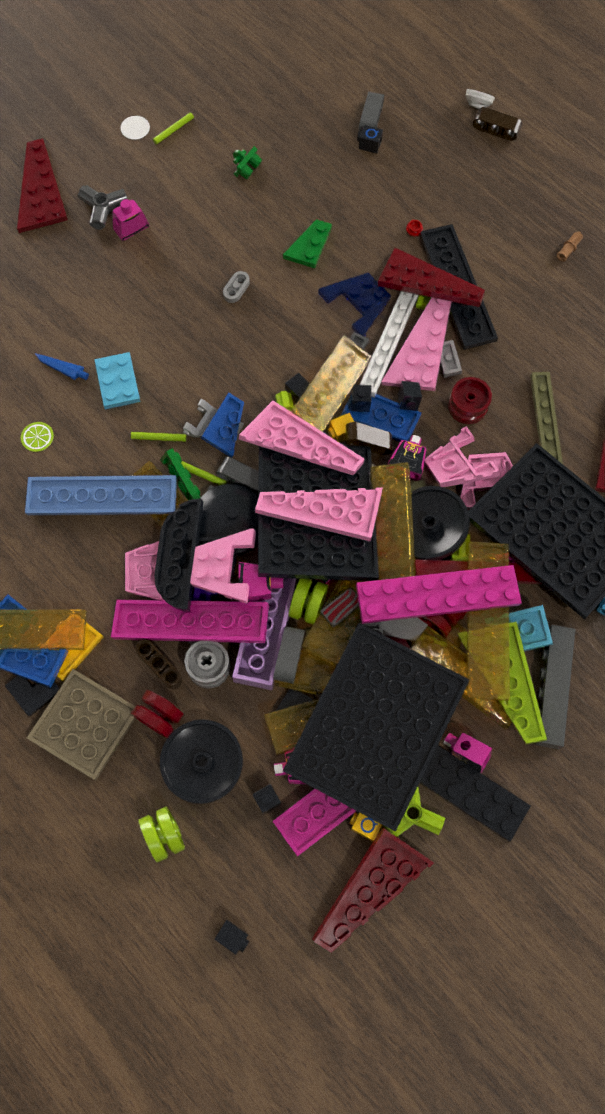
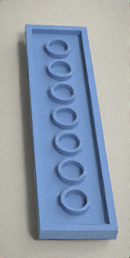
(101, 495)

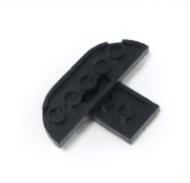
(176, 554)

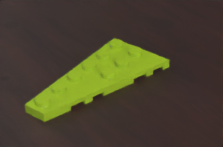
(522, 705)

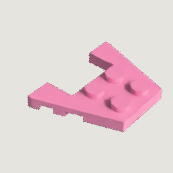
(503, 464)
(451, 466)
(214, 565)
(141, 570)

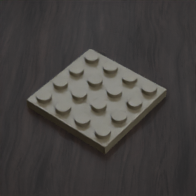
(83, 724)

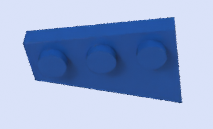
(224, 425)
(33, 665)

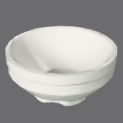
(478, 99)

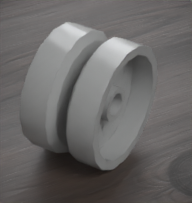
(205, 675)

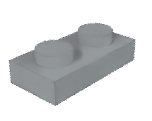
(449, 360)

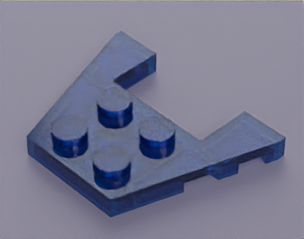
(363, 295)

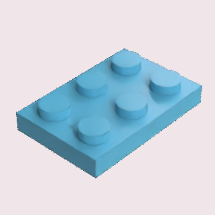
(117, 380)
(532, 627)

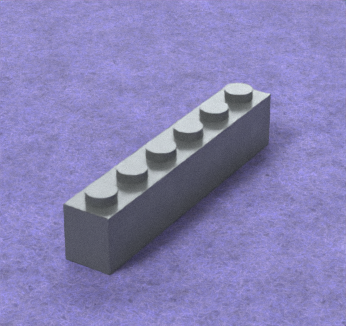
(555, 685)

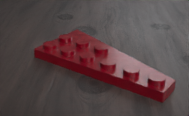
(40, 195)
(416, 276)

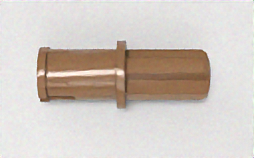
(569, 246)

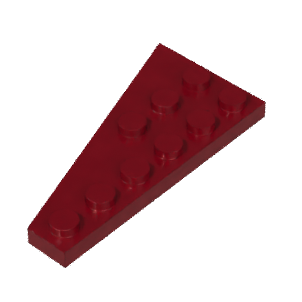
(375, 882)

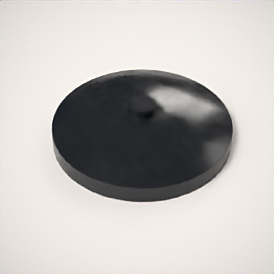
(229, 511)
(438, 522)
(201, 761)

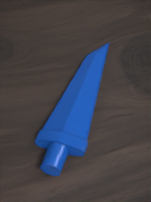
(68, 369)

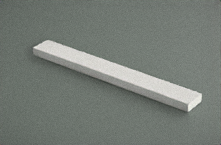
(389, 340)

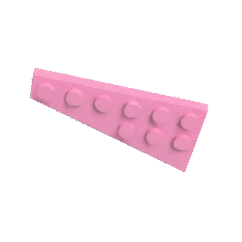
(423, 349)
(289, 434)
(331, 510)

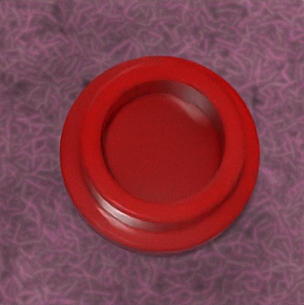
(414, 228)

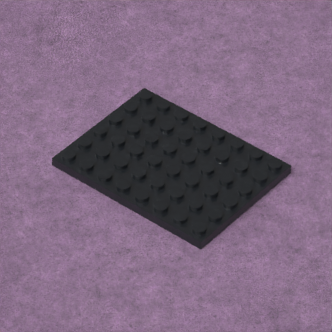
(550, 527)
(306, 551)
(376, 726)

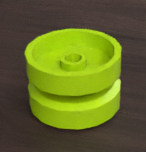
(308, 600)
(159, 835)

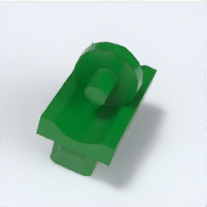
(243, 168)

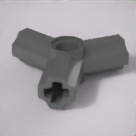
(101, 204)

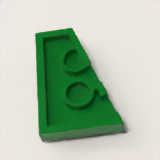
(309, 245)
(176, 468)

